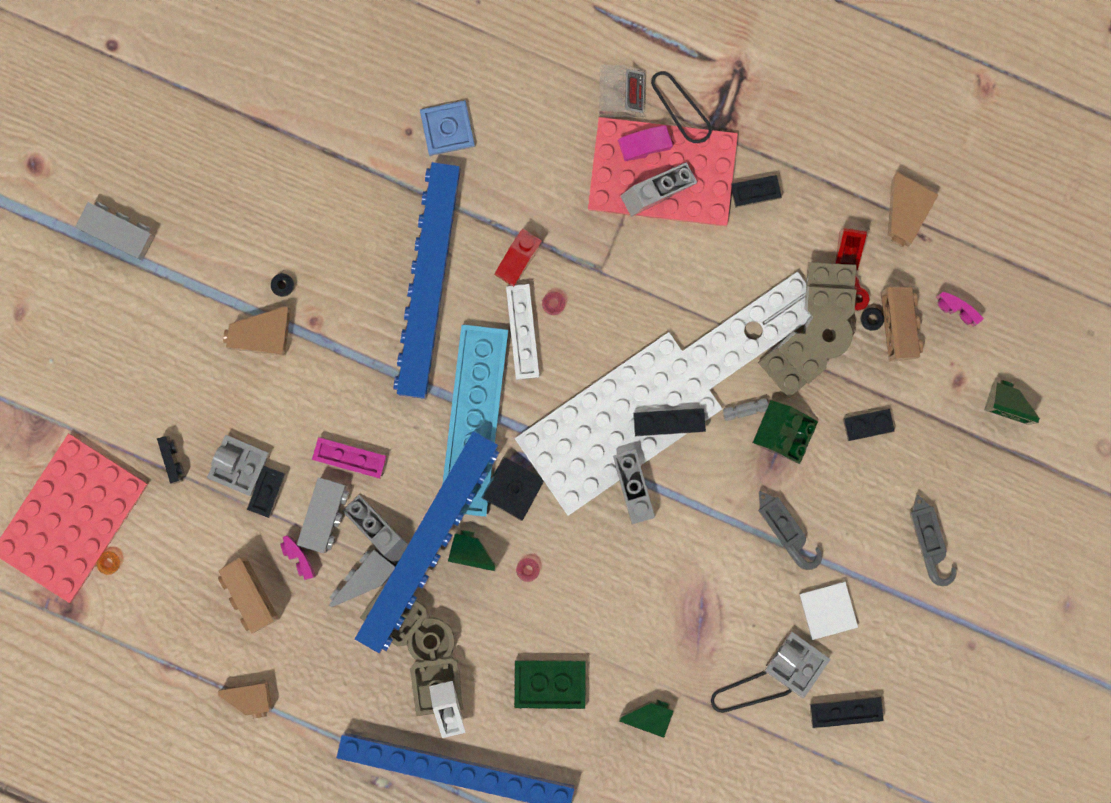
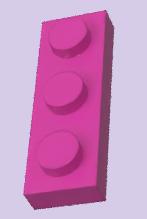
(349, 458)

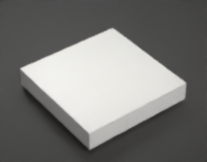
(828, 610)

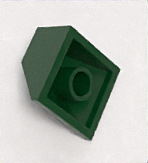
(1010, 403)
(470, 552)

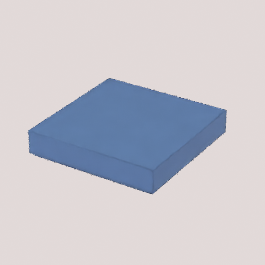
(447, 128)

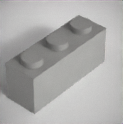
(115, 230)
(323, 515)

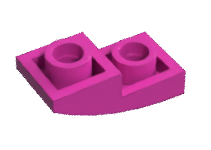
(645, 142)
(951, 304)
(292, 550)

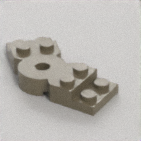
(804, 354)
(431, 664)

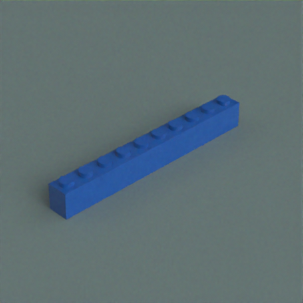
(428, 280)
(426, 543)
(452, 770)

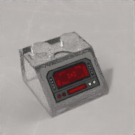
(622, 91)

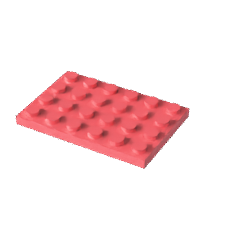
(709, 161)
(70, 518)

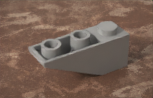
(658, 188)
(633, 487)
(376, 529)
(369, 576)

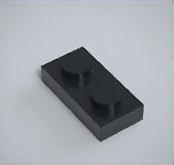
(756, 191)
(868, 425)
(173, 468)
(266, 491)

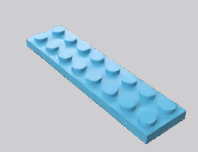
(476, 398)

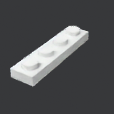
(522, 332)

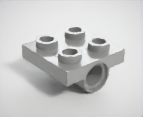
(237, 465)
(797, 665)

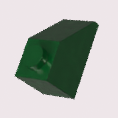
(649, 717)

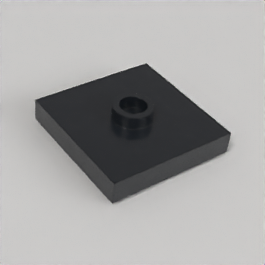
(512, 488)

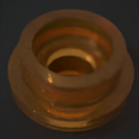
(101, 563)

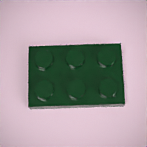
(550, 684)

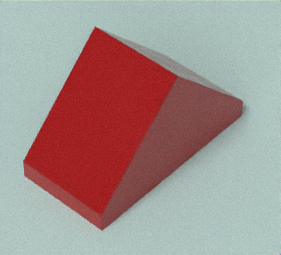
(850, 246)

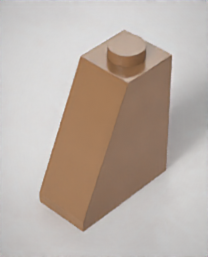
(908, 209)
(261, 333)

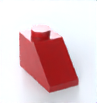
(518, 257)

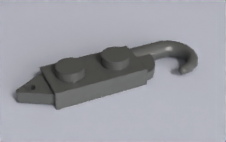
(786, 530)
(930, 540)

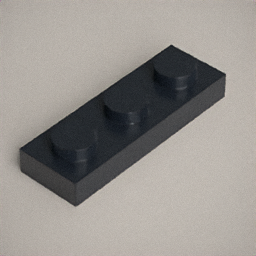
(669, 422)
(846, 712)

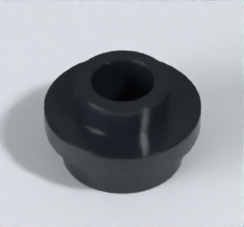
(289, 285)
(878, 315)

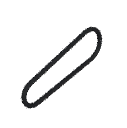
(688, 99)
(745, 704)

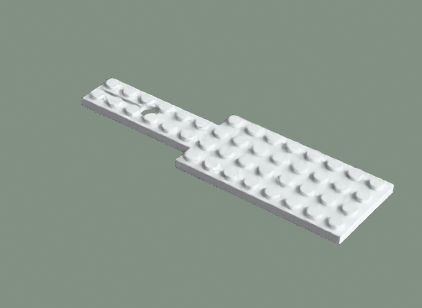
(578, 440)

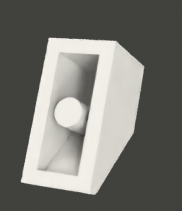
(447, 709)

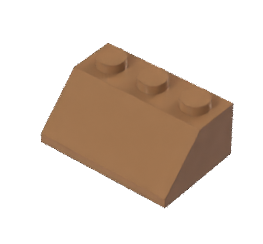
(901, 323)
(247, 595)

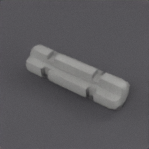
(745, 409)

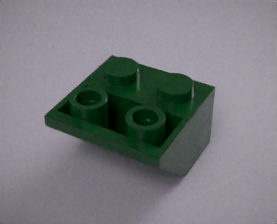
(785, 431)

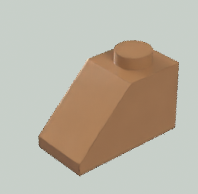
(249, 699)

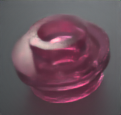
(550, 310)
(520, 573)

